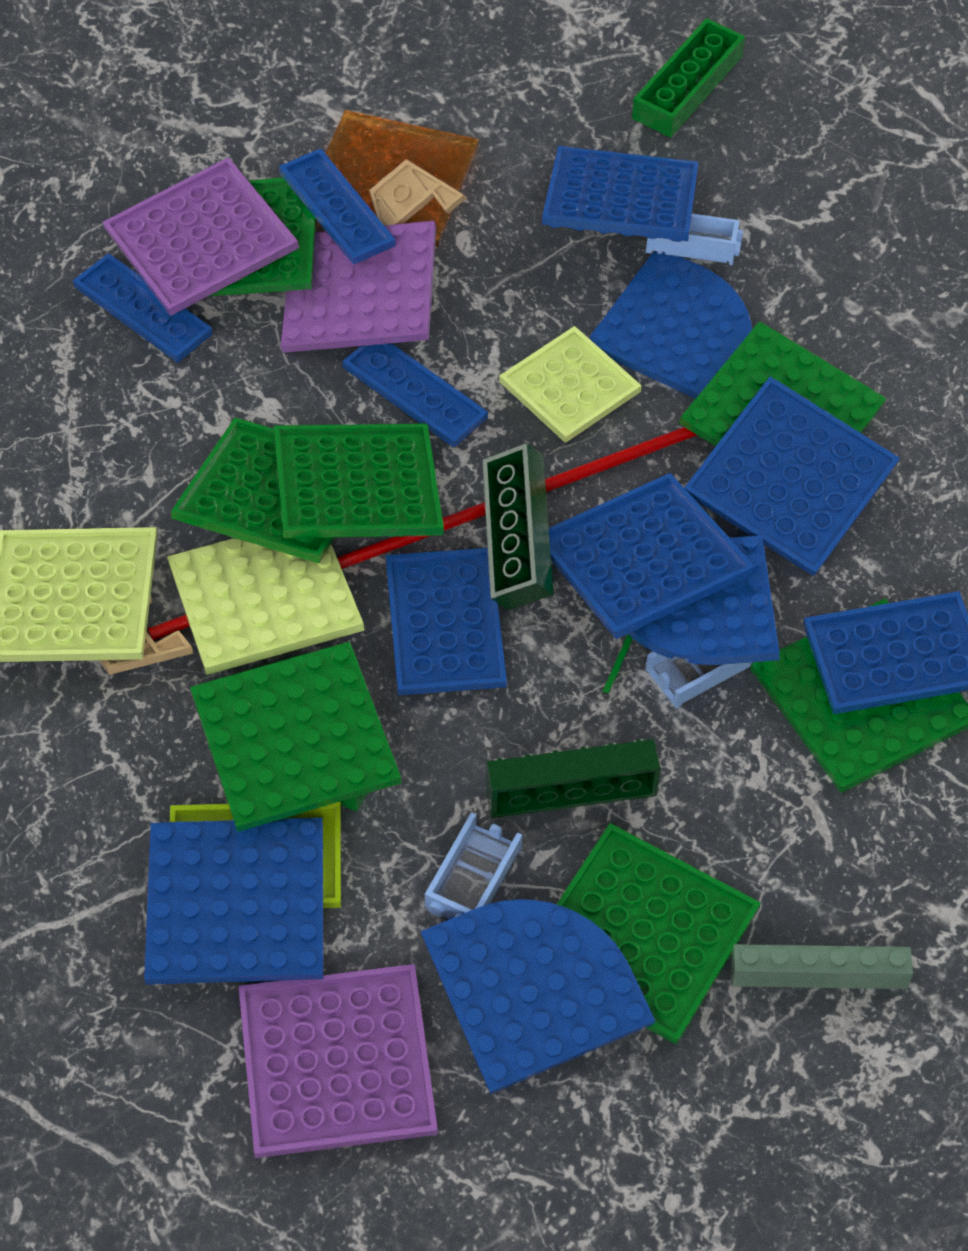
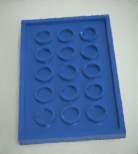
(444, 622)
(891, 651)

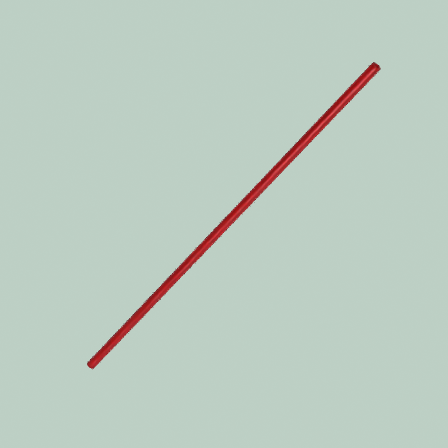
(477, 511)

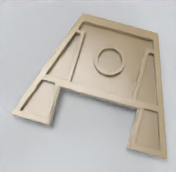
(407, 191)
(165, 649)

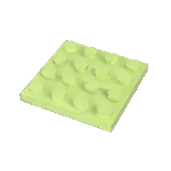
(570, 384)

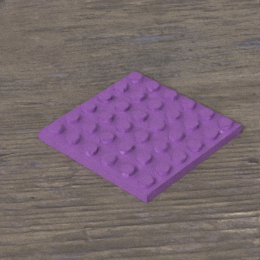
(200, 235)
(364, 302)
(336, 1061)

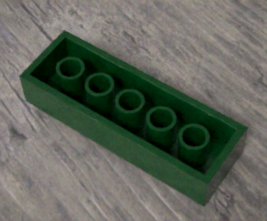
(517, 527)
(572, 778)

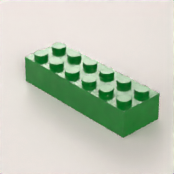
(688, 77)

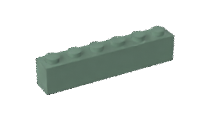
(821, 966)

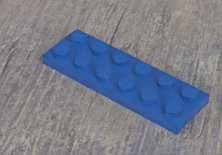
(337, 206)
(135, 305)
(416, 391)

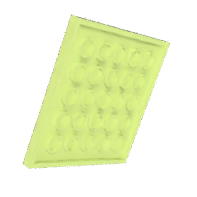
(75, 593)
(260, 602)

